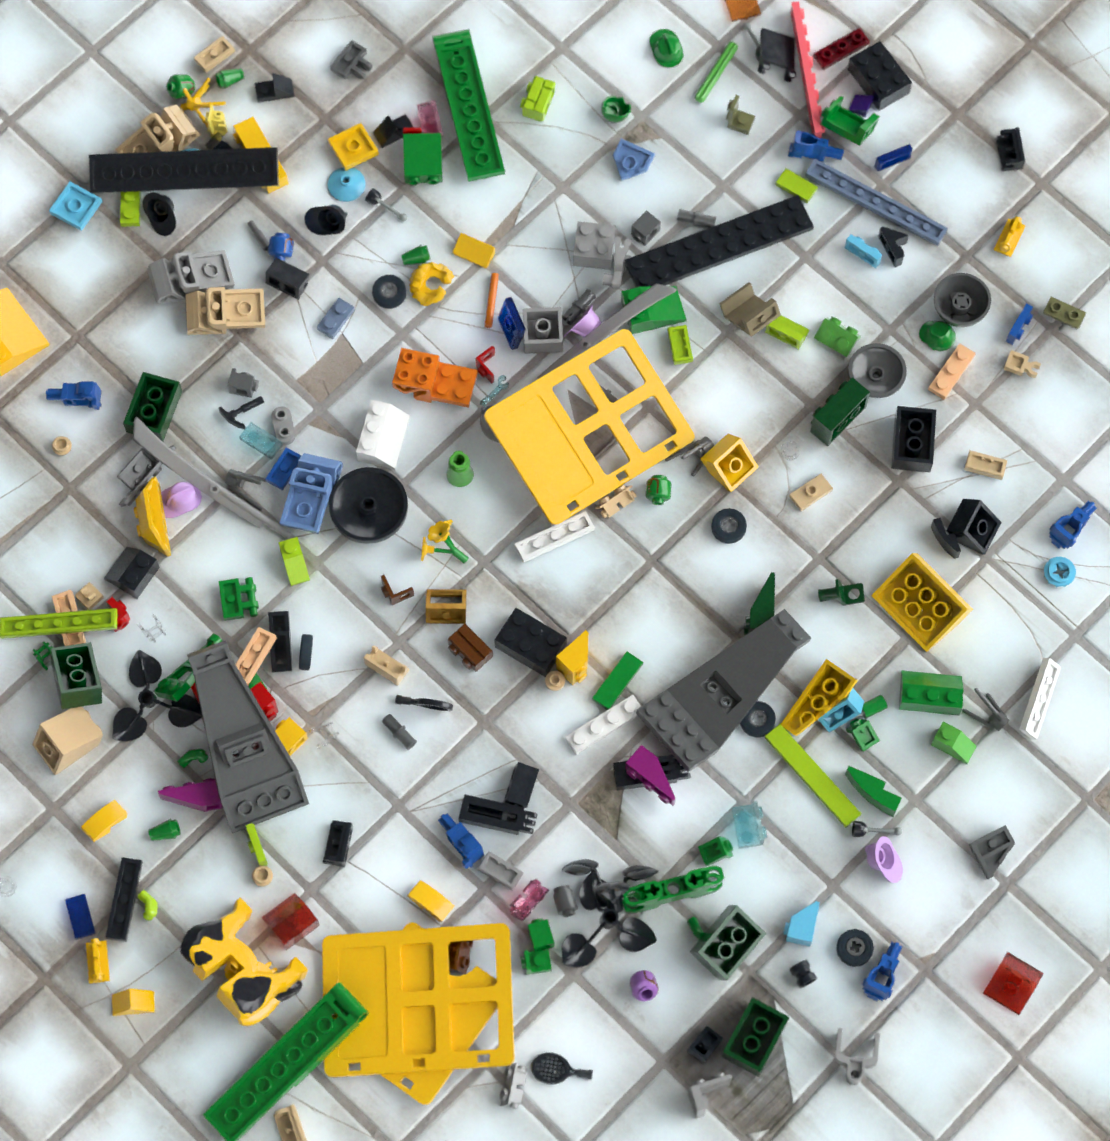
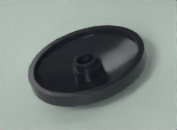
(368, 505)

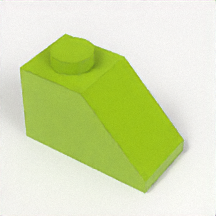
(294, 561)

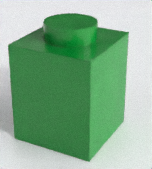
(540, 934)

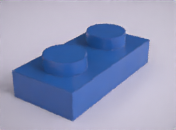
(1024, 318)
(282, 470)

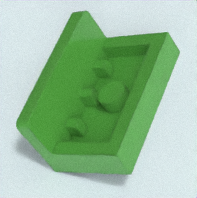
(837, 336)

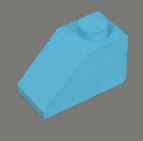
(843, 711)
(802, 925)

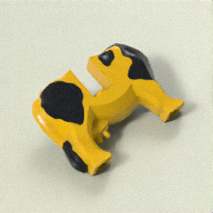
(251, 986)

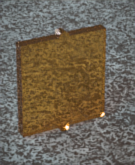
(742, 9)

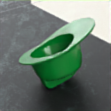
(666, 48)

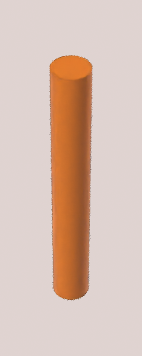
(491, 300)

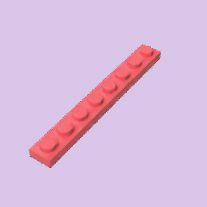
(806, 64)

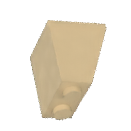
(66, 738)

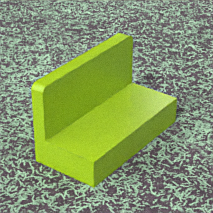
(787, 331)

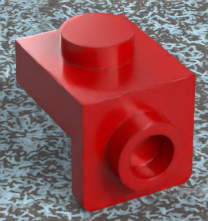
(122, 615)

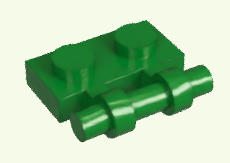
(231, 598)

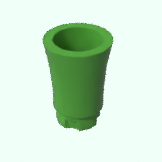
(459, 470)

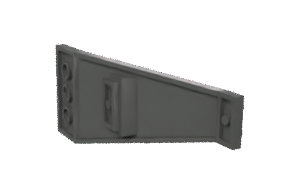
(693, 717)
(258, 779)

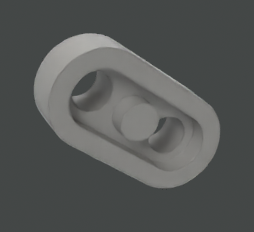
(283, 424)

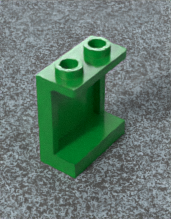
(847, 123)
(422, 158)

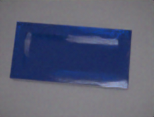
(893, 157)
(80, 916)

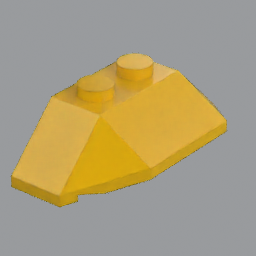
(152, 517)

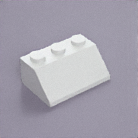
(382, 435)

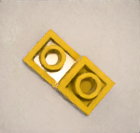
(103, 820)
(431, 900)

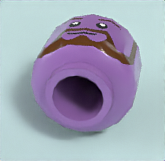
(644, 985)

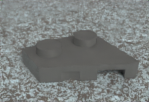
(992, 850)

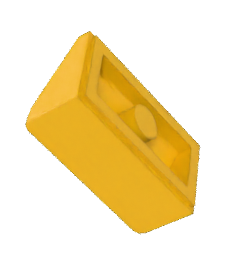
(474, 250)

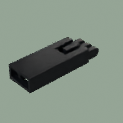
(668, 763)
(489, 814)

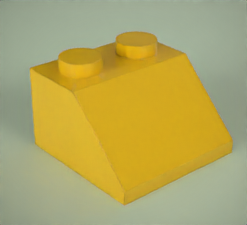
(729, 462)
(574, 659)

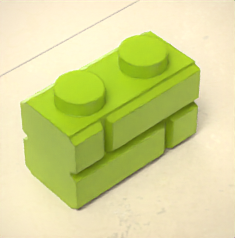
(538, 98)

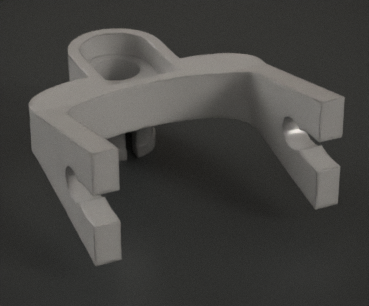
(619, 266)
(853, 1064)

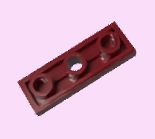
(833, 53)

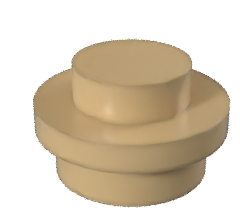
(61, 445)
(262, 876)

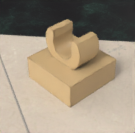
(89, 596)

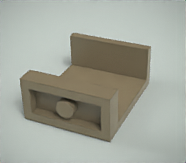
(748, 310)

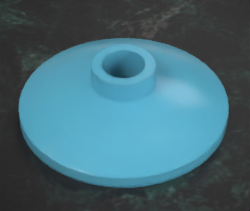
(346, 191)

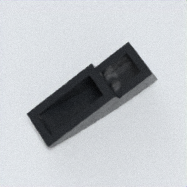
(281, 650)

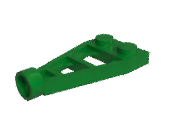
(174, 689)

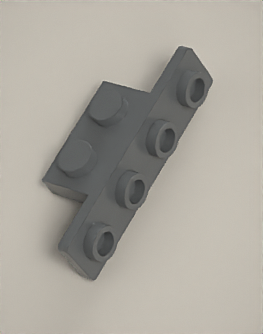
(138, 473)

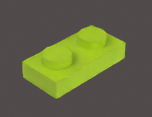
(130, 209)

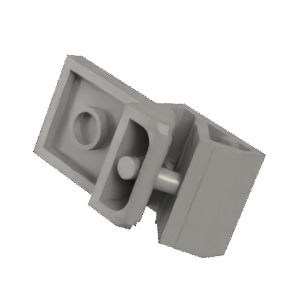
(189, 274)

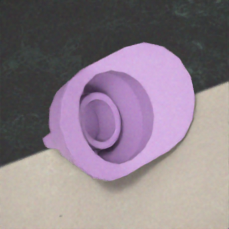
(586, 323)
(180, 499)
(884, 858)

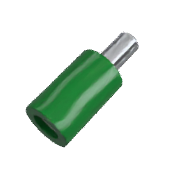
(872, 707)

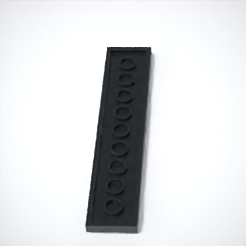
(184, 170)
(720, 244)

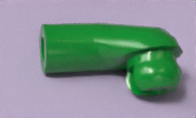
(191, 755)
(695, 927)

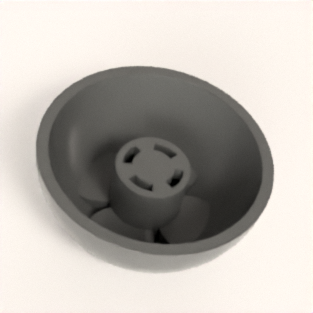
(962, 291)

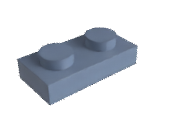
(336, 318)

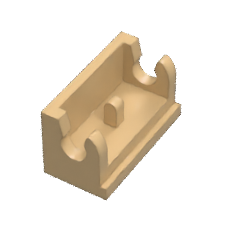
(385, 665)
(289, 1124)

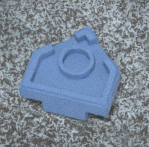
(631, 159)

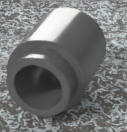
(565, 901)

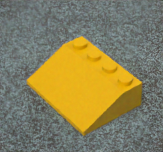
(18, 334)
(921, 602)

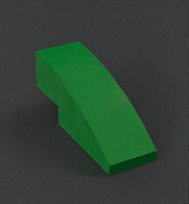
(873, 790)

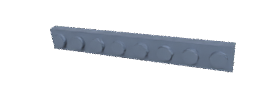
(876, 202)

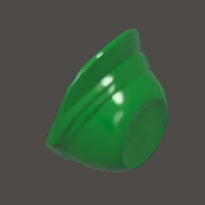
(937, 335)

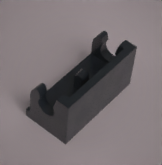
(1010, 149)
(287, 278)
(521, 785)
(338, 843)

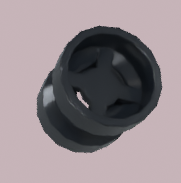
(803, 973)

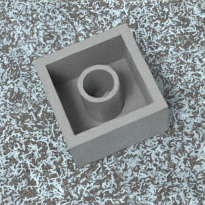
(594, 245)
(543, 330)

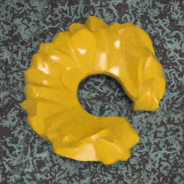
(421, 275)

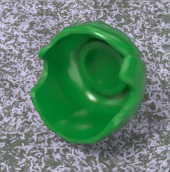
(615, 109)

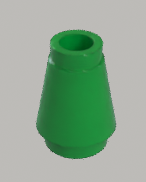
(228, 77)
(416, 256)
(165, 830)

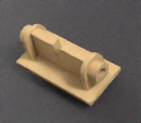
(609, 504)

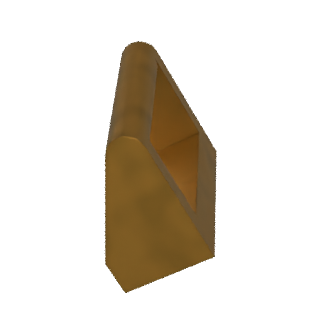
(446, 612)

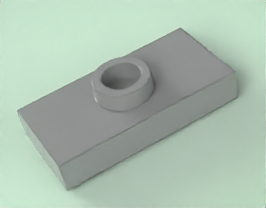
(500, 871)

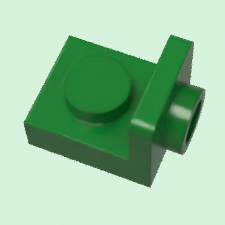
(863, 733)
(715, 850)
(536, 961)

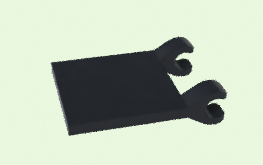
(777, 50)

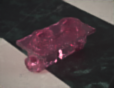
(521, 906)

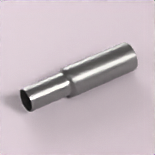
(259, 235)

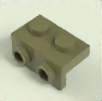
(1064, 313)

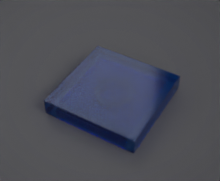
(511, 323)

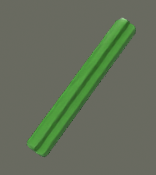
(716, 72)

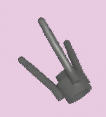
(701, 447)
(237, 479)
(998, 718)

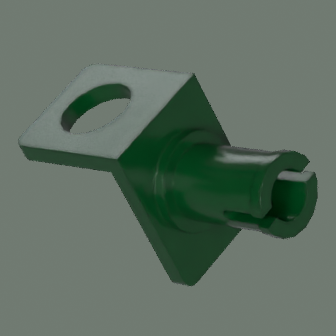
(841, 593)

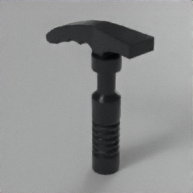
(230, 416)

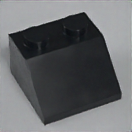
(974, 525)
(132, 571)

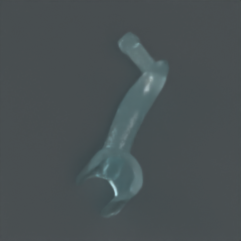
(494, 393)

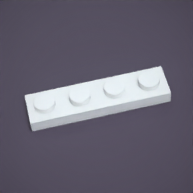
(554, 536)
(1040, 698)
(603, 725)

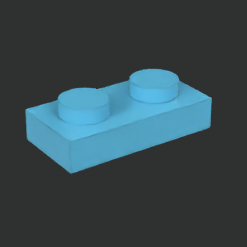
(862, 250)

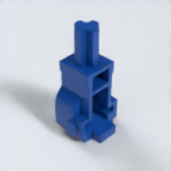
(812, 147)
(77, 394)
(1077, 520)
(462, 841)
(887, 967)

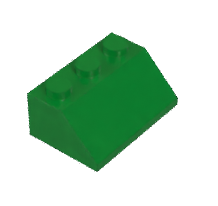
(931, 693)

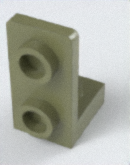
(738, 119)

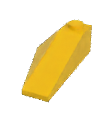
(823, 693)

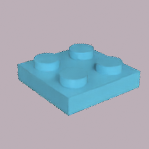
(75, 206)

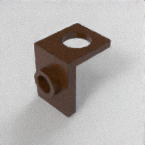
(395, 598)

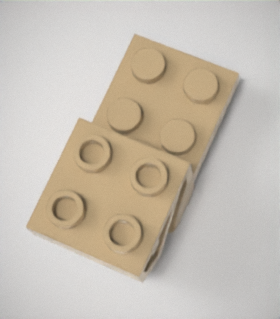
(163, 134)
(223, 310)

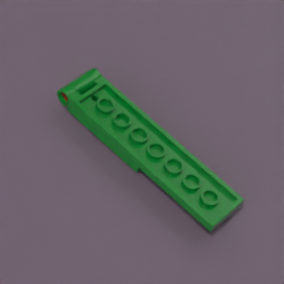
(468, 105)
(286, 1063)

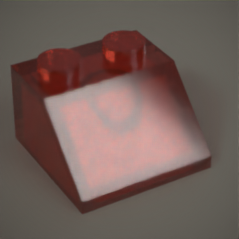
(291, 921)
(1013, 983)

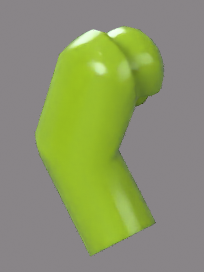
(151, 905)

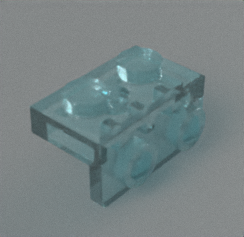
(748, 825)

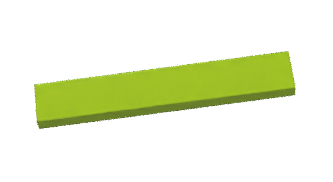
(58, 623)
(813, 775)

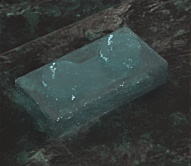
(261, 440)

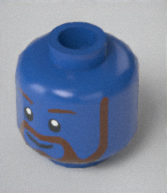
(281, 246)

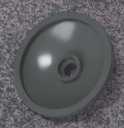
(878, 360)

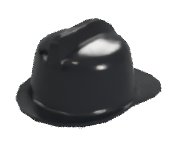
(160, 213)
(326, 220)

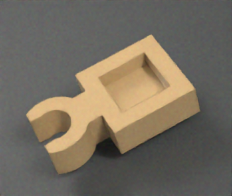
(1018, 363)

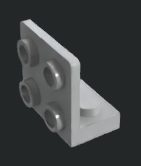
(697, 1092)

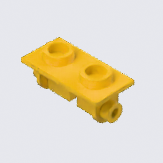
(1010, 236)
(97, 961)

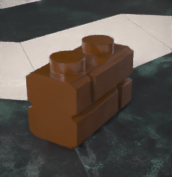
(469, 648)

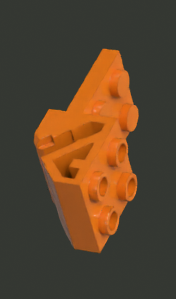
(433, 379)

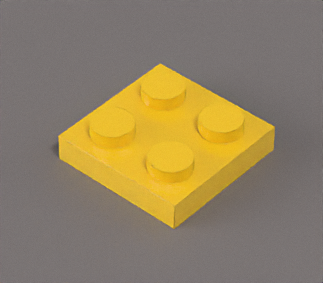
(353, 146)

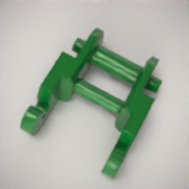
(39, 658)

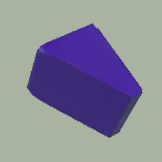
(861, 104)

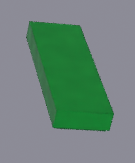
(617, 681)

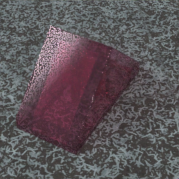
(429, 117)

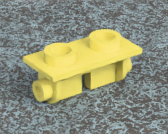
(216, 122)

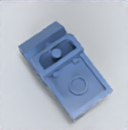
(310, 492)

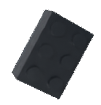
(879, 75)
(913, 439)
(530, 642)

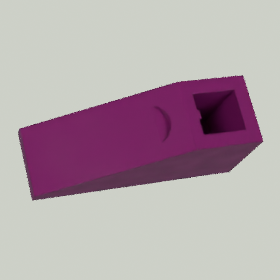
(648, 770)
(197, 796)

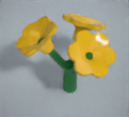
(438, 533)

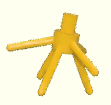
(194, 103)

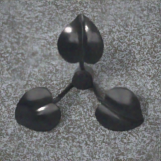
(129, 724)
(613, 891)
(634, 937)

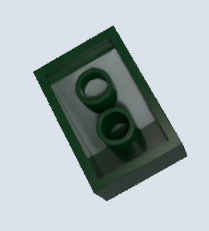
(763, 607)

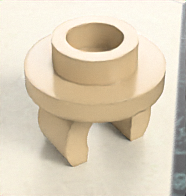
(555, 680)

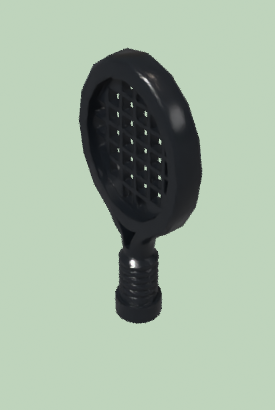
(423, 702)
(576, 1072)

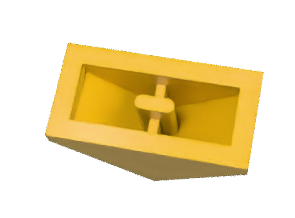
(133, 1002)

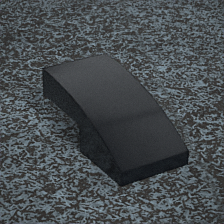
(948, 542)

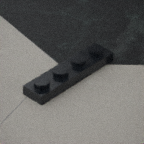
(124, 899)

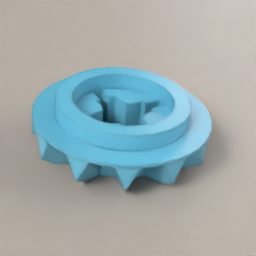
(1064, 565)

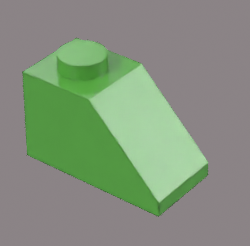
(954, 742)

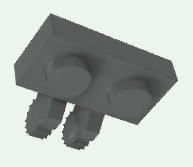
(349, 59)

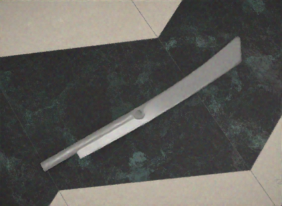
(640, 303)
(153, 445)

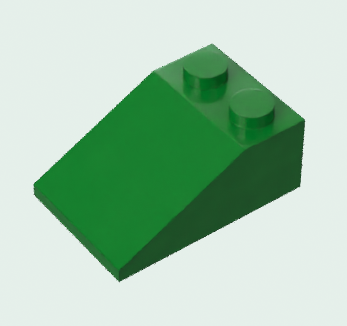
(661, 314)

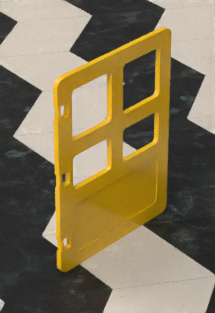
(552, 450)
(372, 973)

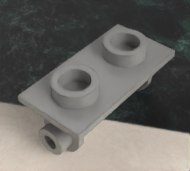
(513, 1076)

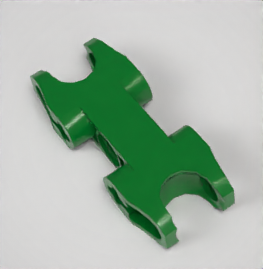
(655, 893)

